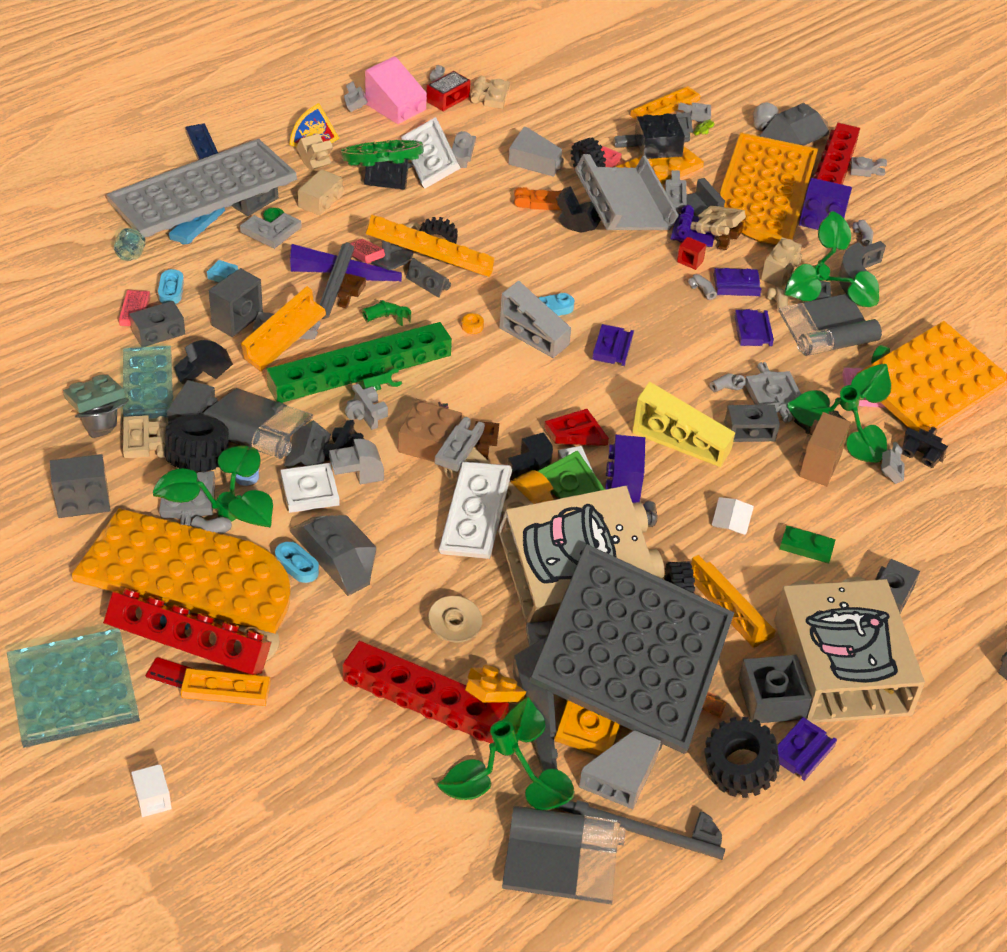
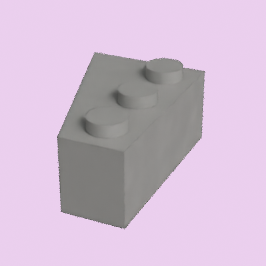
(533, 321)

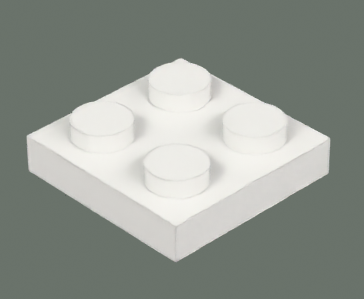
(309, 487)

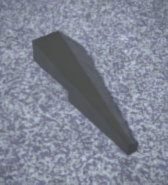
(542, 699)

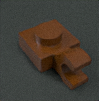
(734, 233)
(351, 286)
(488, 438)

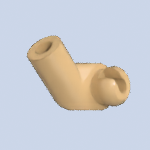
(778, 295)

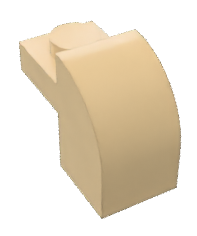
(314, 151)

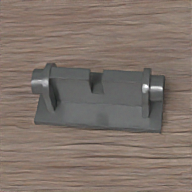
(427, 278)

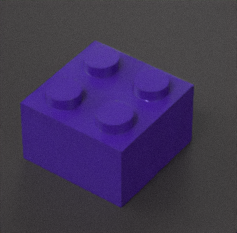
(822, 199)
(627, 465)

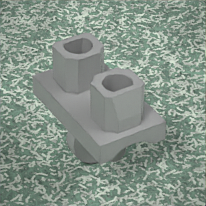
(463, 148)
(363, 408)

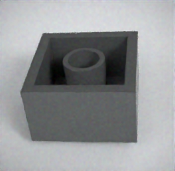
(235, 302)
(80, 486)
(774, 689)

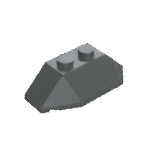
(797, 126)
(339, 549)

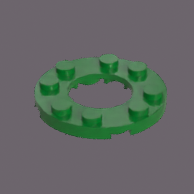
(381, 151)

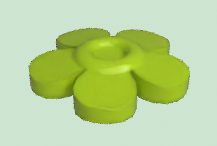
(704, 127)

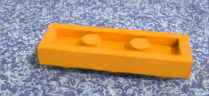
(225, 687)

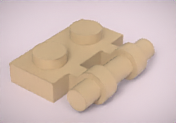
(492, 93)
(718, 220)
(136, 436)

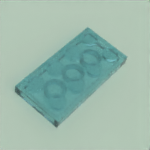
(147, 381)

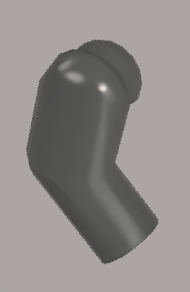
(651, 511)

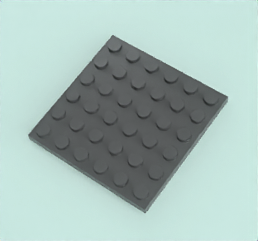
(633, 648)

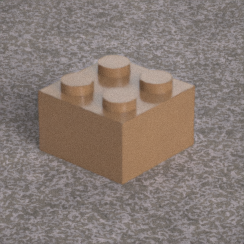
(427, 430)
(823, 448)

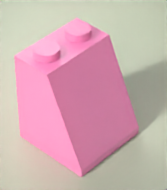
(394, 91)

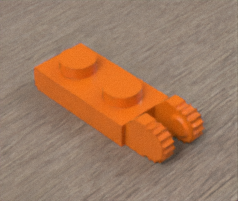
(536, 199)

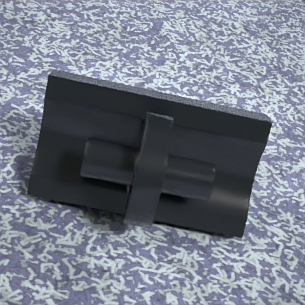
(343, 438)
(926, 443)

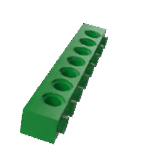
(358, 362)

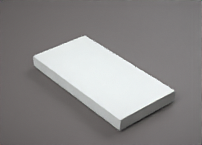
(438, 158)
(475, 510)

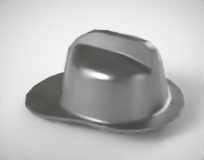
(101, 419)

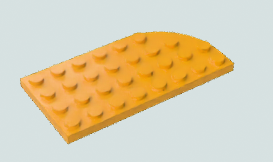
(768, 183)
(188, 569)

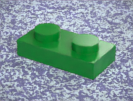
(807, 544)

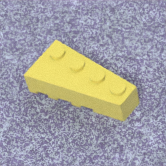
(681, 426)

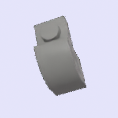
(360, 458)

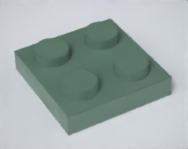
(94, 393)

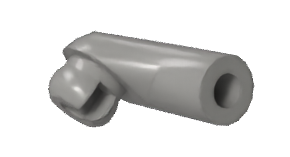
(437, 73)
(862, 226)
(707, 287)
(728, 381)
(217, 525)

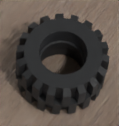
(195, 442)
(742, 736)

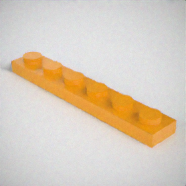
(430, 245)

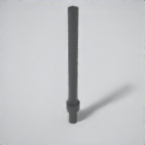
(583, 808)

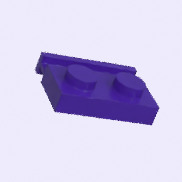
(737, 282)
(753, 328)
(612, 345)
(804, 748)

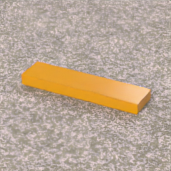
(667, 103)

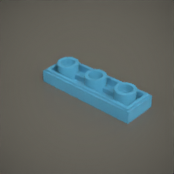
(188, 231)

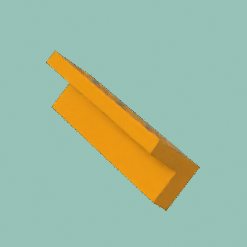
(283, 331)
(723, 593)

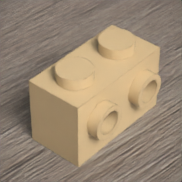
(781, 262)

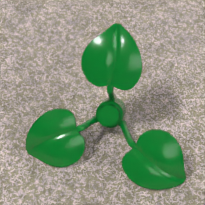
(805, 279)
(871, 384)
(253, 507)
(523, 724)

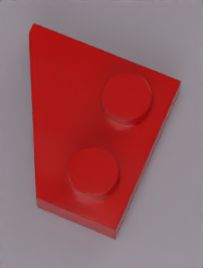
(576, 429)

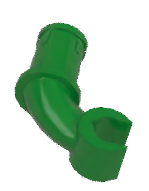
(385, 309)

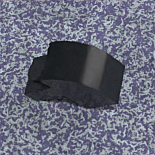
(574, 215)
(203, 356)
(535, 455)

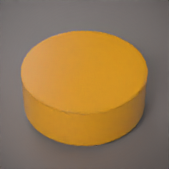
(472, 323)

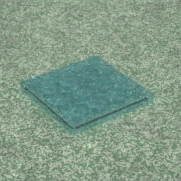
(72, 687)

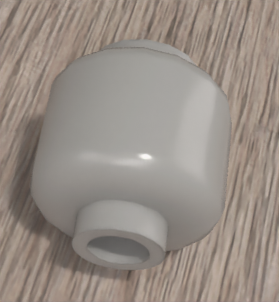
(763, 115)

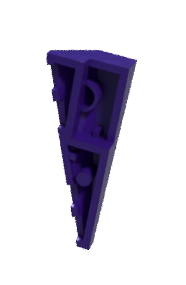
(311, 260)

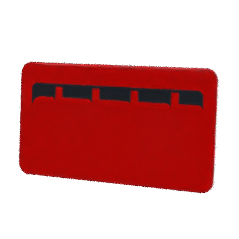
(167, 672)

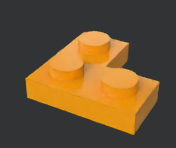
(493, 687)

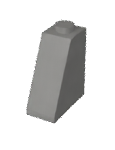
(535, 153)
(622, 769)

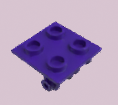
(682, 228)

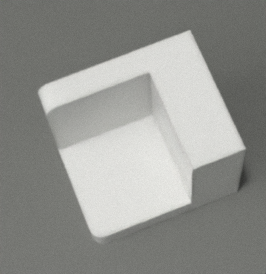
(732, 515)
(151, 790)

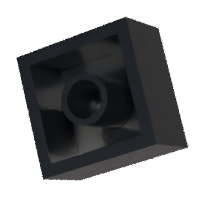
(659, 136)

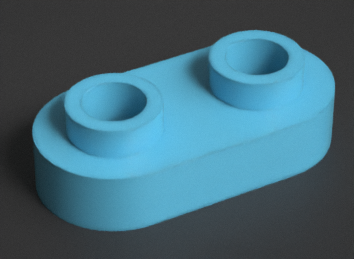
(171, 286)
(559, 303)
(300, 565)

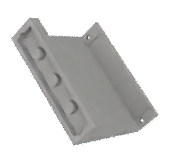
(627, 196)

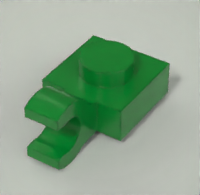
(377, 380)

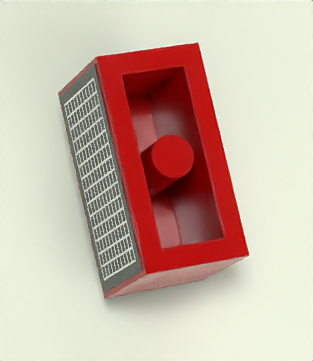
(448, 91)

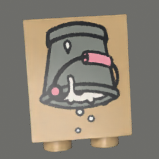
(549, 537)
(850, 649)

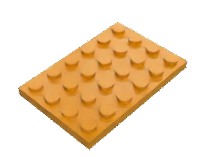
(938, 378)

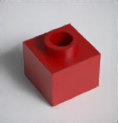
(691, 253)

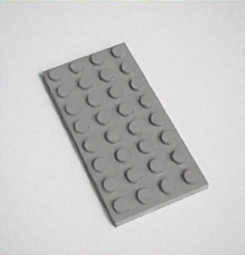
(201, 187)

